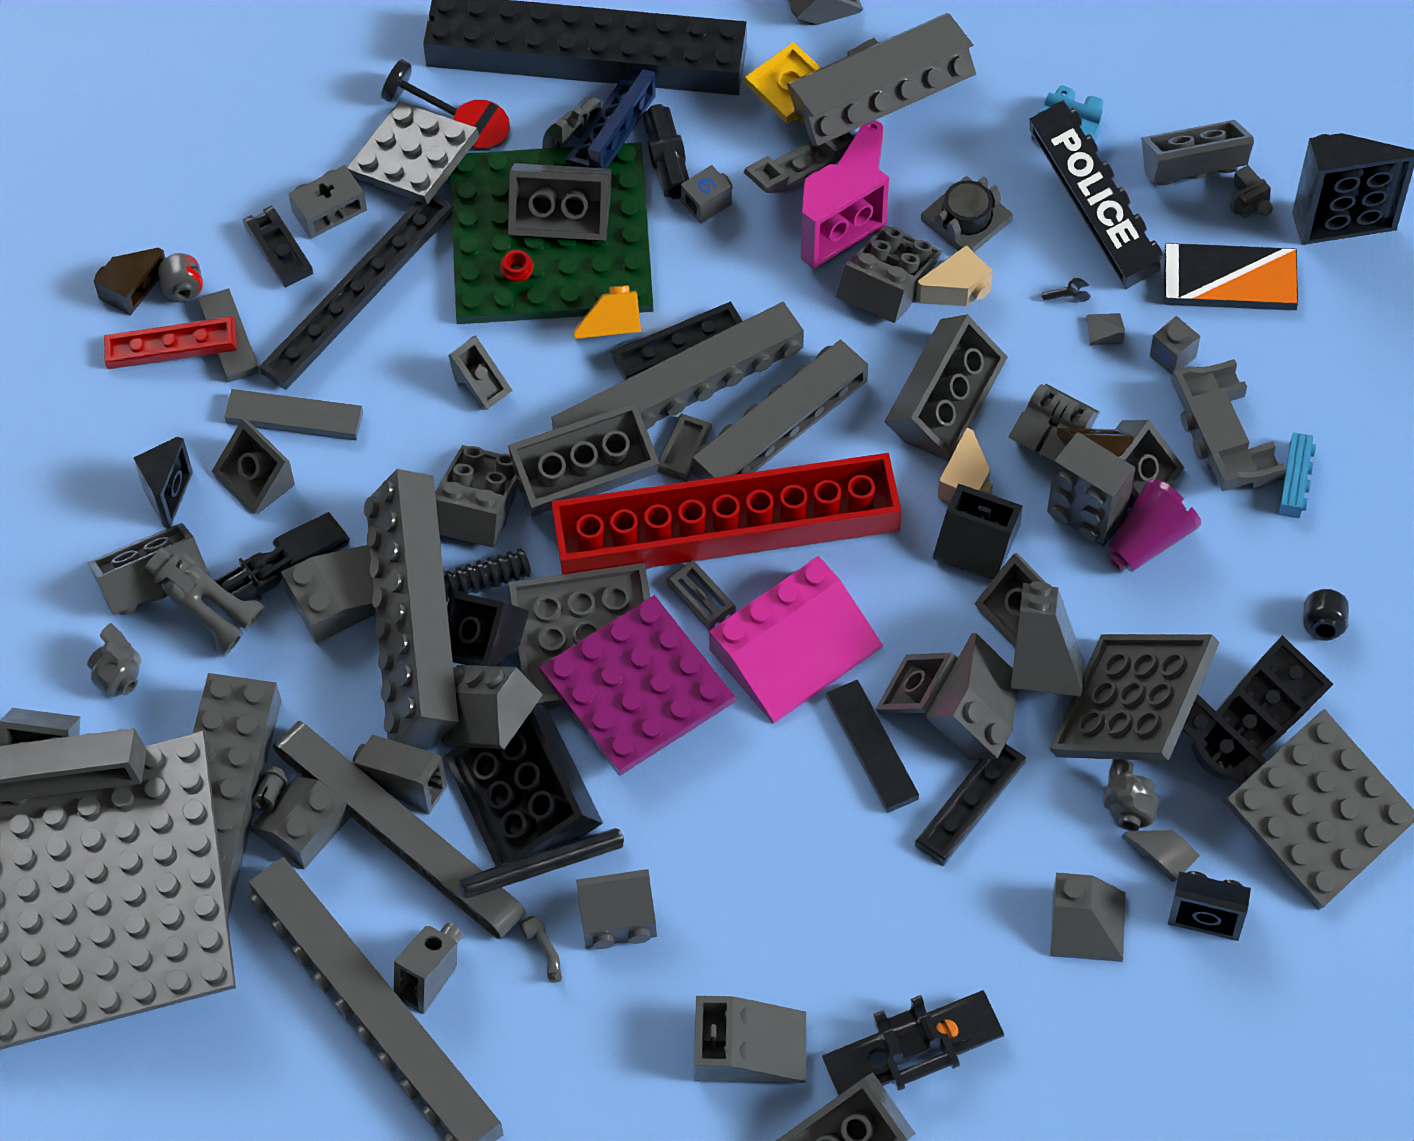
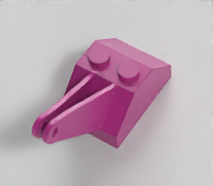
(845, 199)

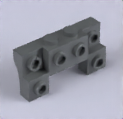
(1217, 429)

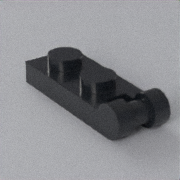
(278, 246)

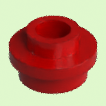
(514, 259)

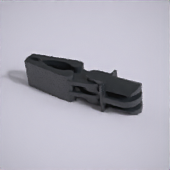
(264, 570)

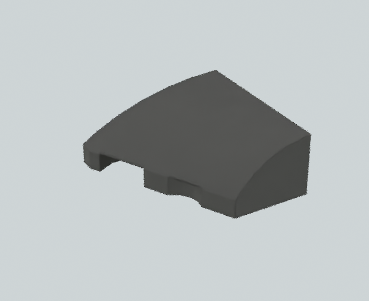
(573, 122)

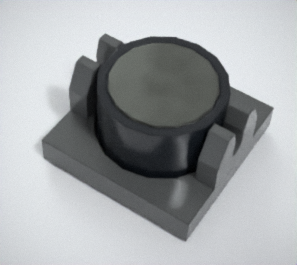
(965, 213)

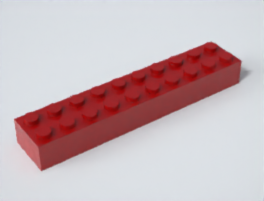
(728, 515)

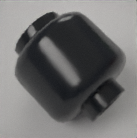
(1326, 614)

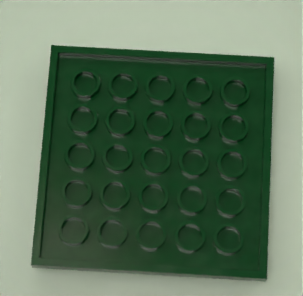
(566, 271)

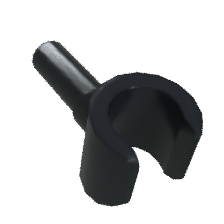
(1071, 290)

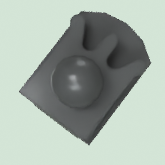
(1252, 194)

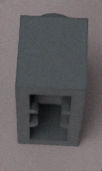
(327, 201)

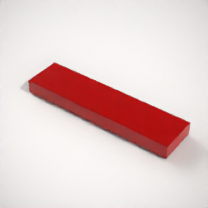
(170, 342)

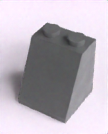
(1046, 645)

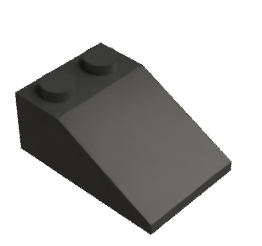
(331, 590)
(976, 702)
(857, 1114)

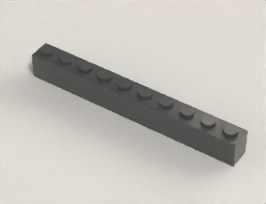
(372, 1005)

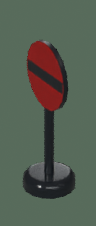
(483, 114)

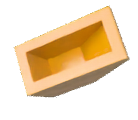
(611, 315)

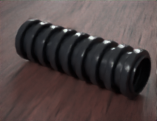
(487, 573)

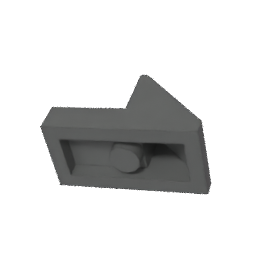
(478, 371)

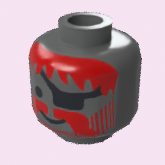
(179, 275)

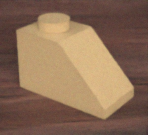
(956, 280)
(965, 467)

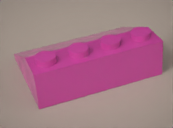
(794, 640)

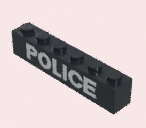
(1095, 194)

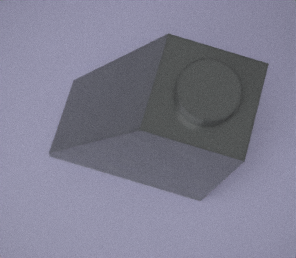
(403, 771)

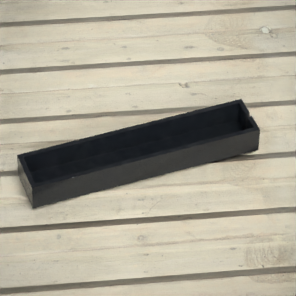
(586, 44)

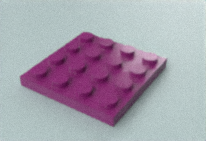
(637, 685)

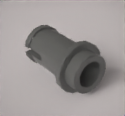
(272, 782)

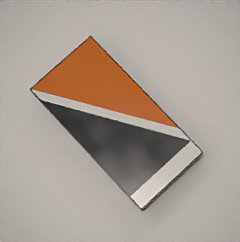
(1230, 276)

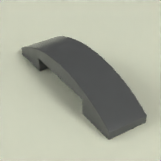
(797, 165)

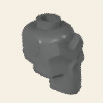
(114, 664)
(1130, 797)

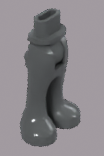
(187, 586)

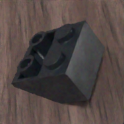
(977, 531)

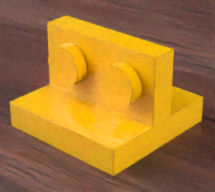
(771, 80)

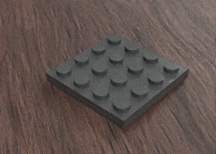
(569, 610)
(1135, 696)
(1321, 809)

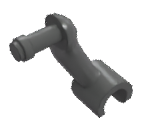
(534, 927)

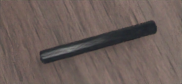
(541, 863)

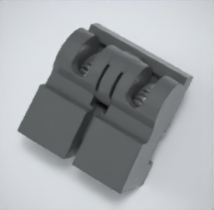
(1047, 412)

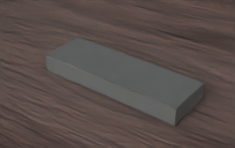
(234, 363)

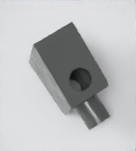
(426, 965)

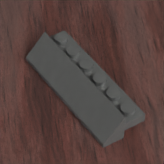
(882, 78)

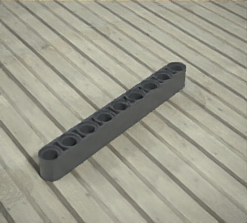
(397, 828)

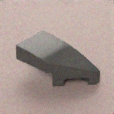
(1164, 848)

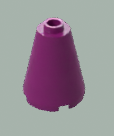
(1152, 526)

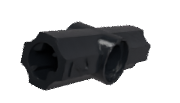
(666, 150)

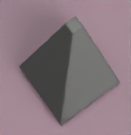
(1105, 329)

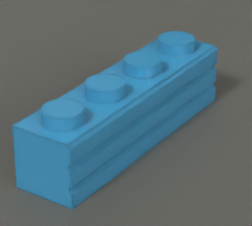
(1296, 474)

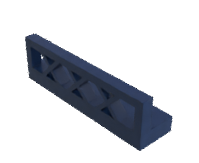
(615, 130)

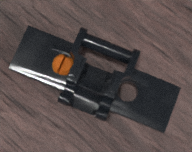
(950, 1028)

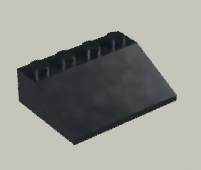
(1350, 188)
(525, 794)

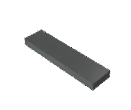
(294, 414)

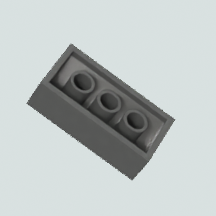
(946, 387)
(583, 458)

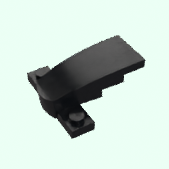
(1255, 712)

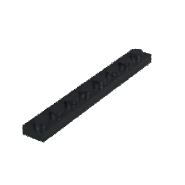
(355, 291)

